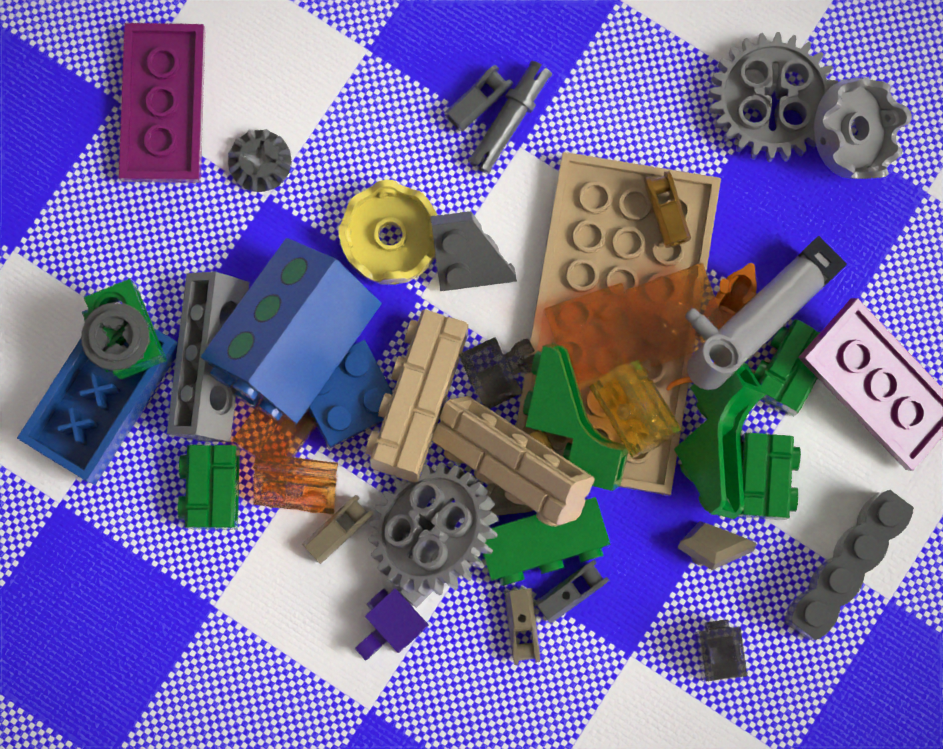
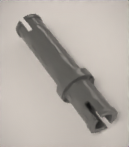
(510, 116)

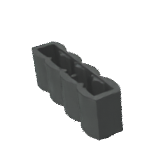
(842, 576)

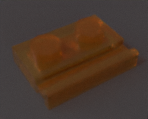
(274, 437)
(295, 483)

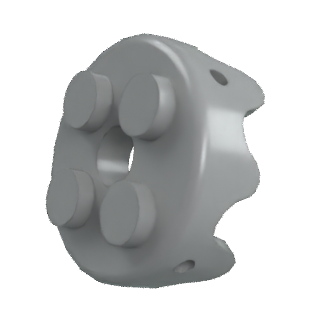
(877, 122)

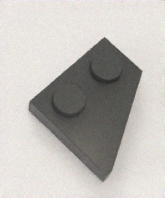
(467, 254)

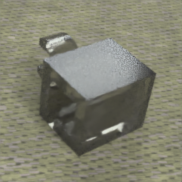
(494, 372)
(720, 651)

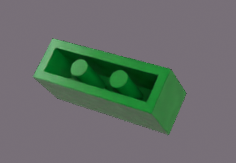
(533, 544)

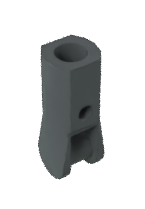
(474, 102)
(566, 596)

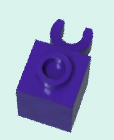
(394, 622)

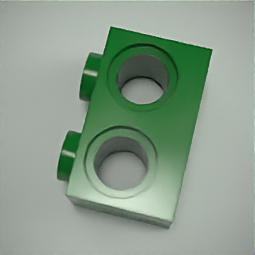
(129, 294)

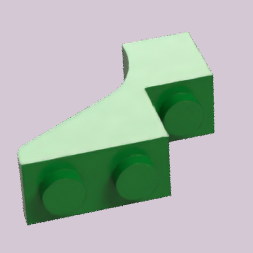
(559, 409)
(713, 451)

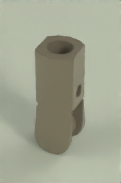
(332, 534)
(522, 618)

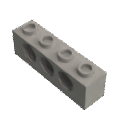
(199, 403)

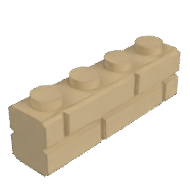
(418, 395)
(512, 461)

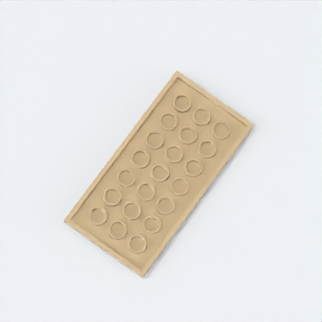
(610, 236)

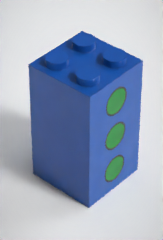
(290, 331)

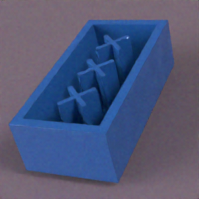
(91, 411)

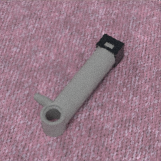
(760, 316)

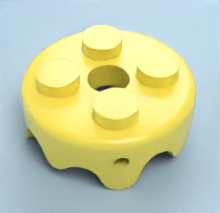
(382, 206)

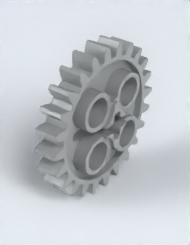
(739, 93)
(456, 547)

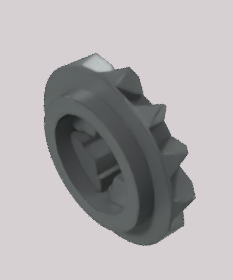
(269, 175)
(95, 339)

